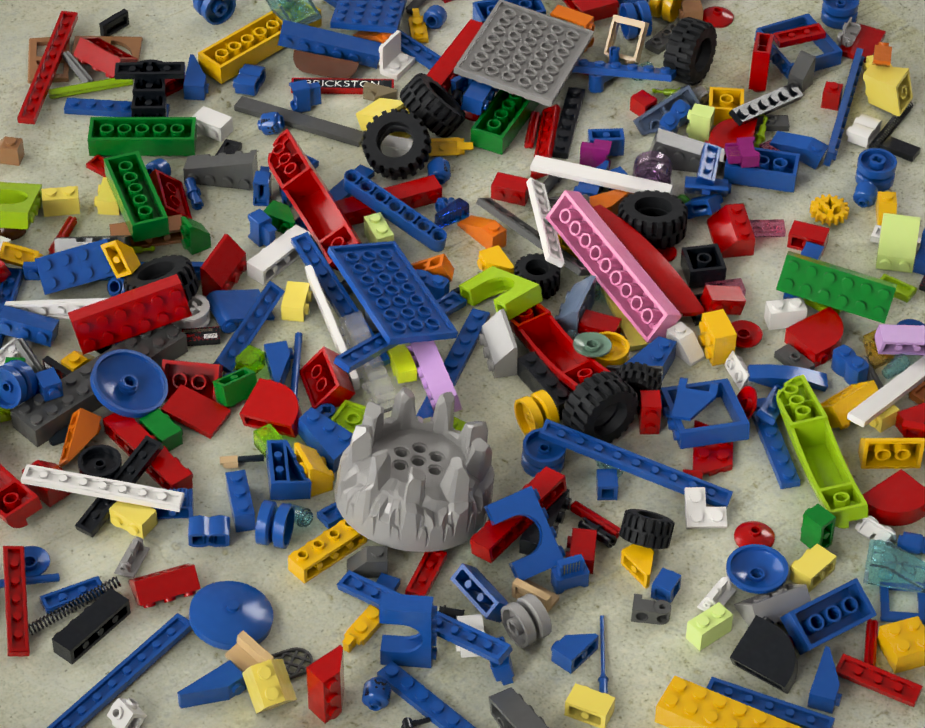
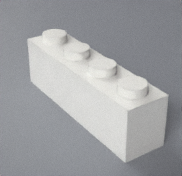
(274, 257)

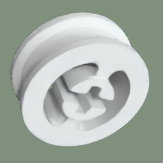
(200, 313)

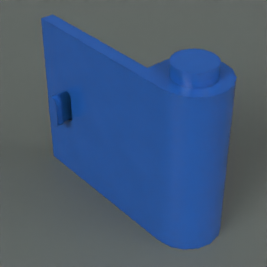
(720, 186)
(231, 307)

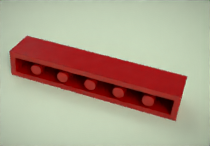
(443, 69)
(413, 193)
(164, 469)
(495, 539)

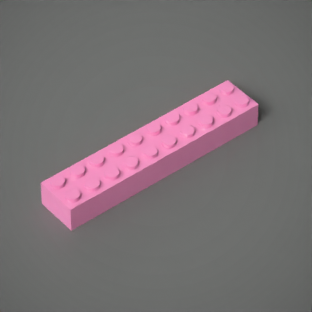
(613, 266)

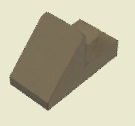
(374, 91)

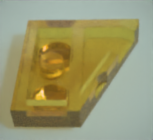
(876, 360)

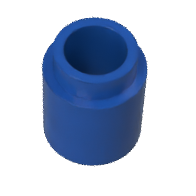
(912, 543)

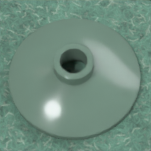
(592, 344)

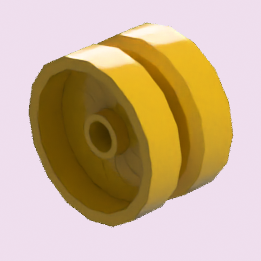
(666, 8)
(619, 352)
(534, 410)

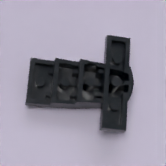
(149, 84)

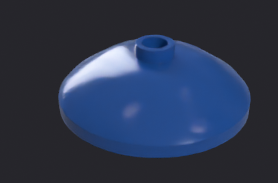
(757, 568)

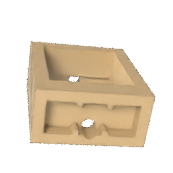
(613, 33)

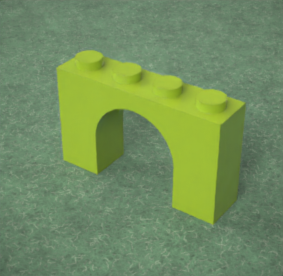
(19, 204)
(516, 292)

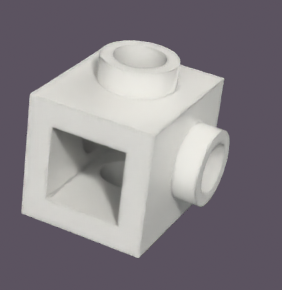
(126, 713)

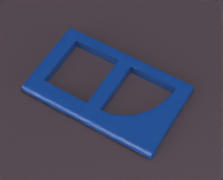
(893, 616)

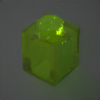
(251, 358)
(263, 434)

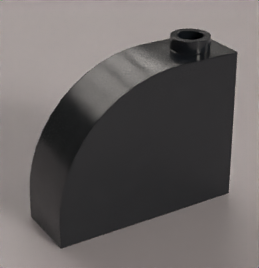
(767, 654)

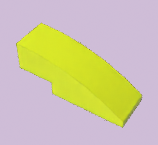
(402, 364)

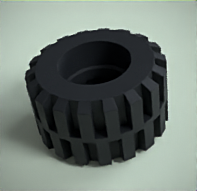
(538, 270)
(640, 377)
(646, 529)

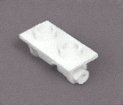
(738, 370)
(871, 526)
(719, 593)

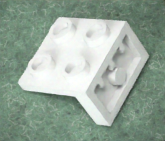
(392, 61)

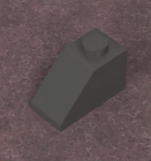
(802, 71)
(369, 561)

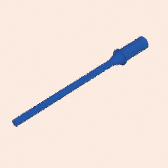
(603, 679)

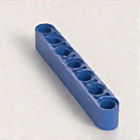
(384, 202)

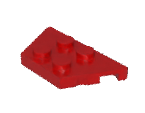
(712, 458)

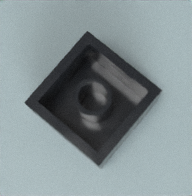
(702, 265)

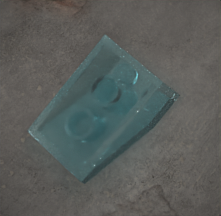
(295, 10)
(893, 567)

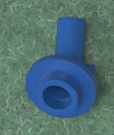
(442, 203)

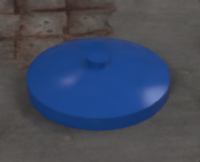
(129, 383)
(228, 608)

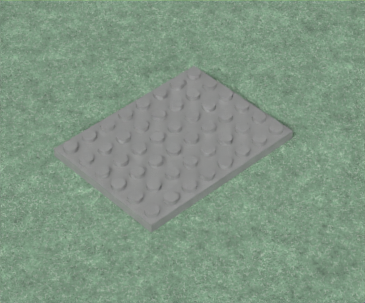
(524, 52)

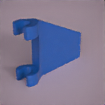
(692, 401)

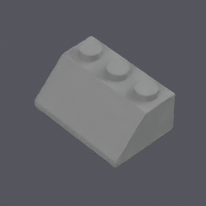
(499, 345)
(774, 603)

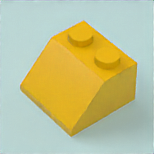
(314, 469)

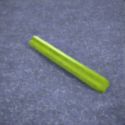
(88, 87)

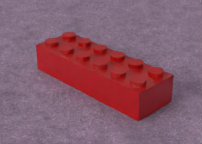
(130, 314)

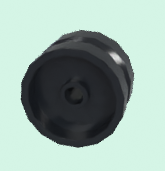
(100, 461)

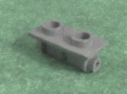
(849, 33)
(132, 558)

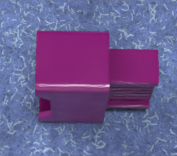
(742, 152)
(595, 153)

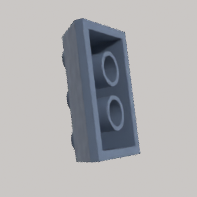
(576, 302)

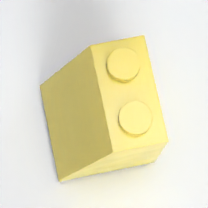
(888, 88)
(366, 115)
(269, 685)

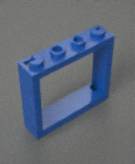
(832, 52)
(712, 434)

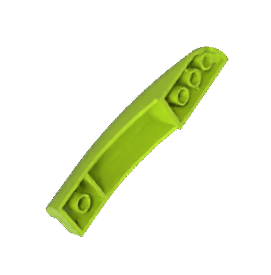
(819, 452)

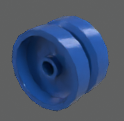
(215, 11)
(638, 11)
(838, 12)
(876, 166)
(16, 383)
(541, 453)
(275, 524)

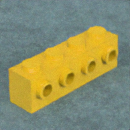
(324, 551)

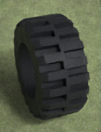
(690, 50)
(433, 105)
(387, 124)
(656, 217)
(162, 268)
(601, 406)

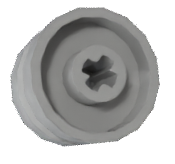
(526, 620)

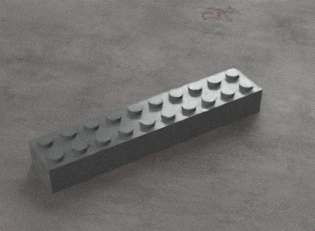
(42, 419)

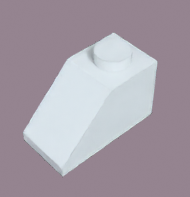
(687, 344)

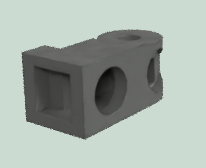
(650, 611)

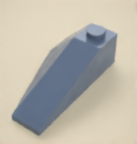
(650, 120)

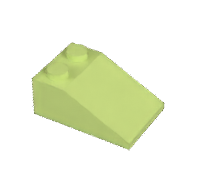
(897, 242)

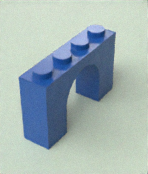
(527, 504)
(412, 612)

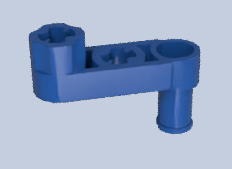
(596, 82)

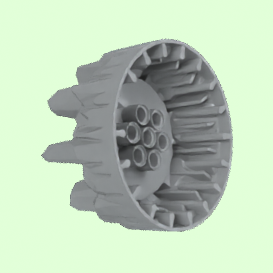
(415, 478)

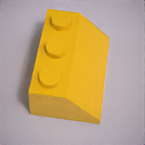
(843, 402)
(891, 453)

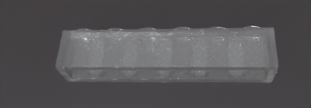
(374, 374)

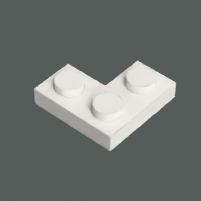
(700, 516)

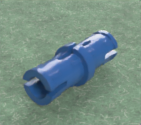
(193, 193)

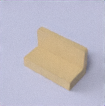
(523, 587)
(247, 652)

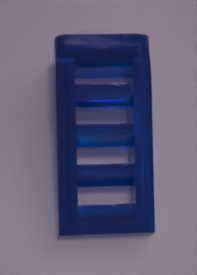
(452, 213)

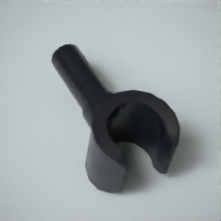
(408, 723)

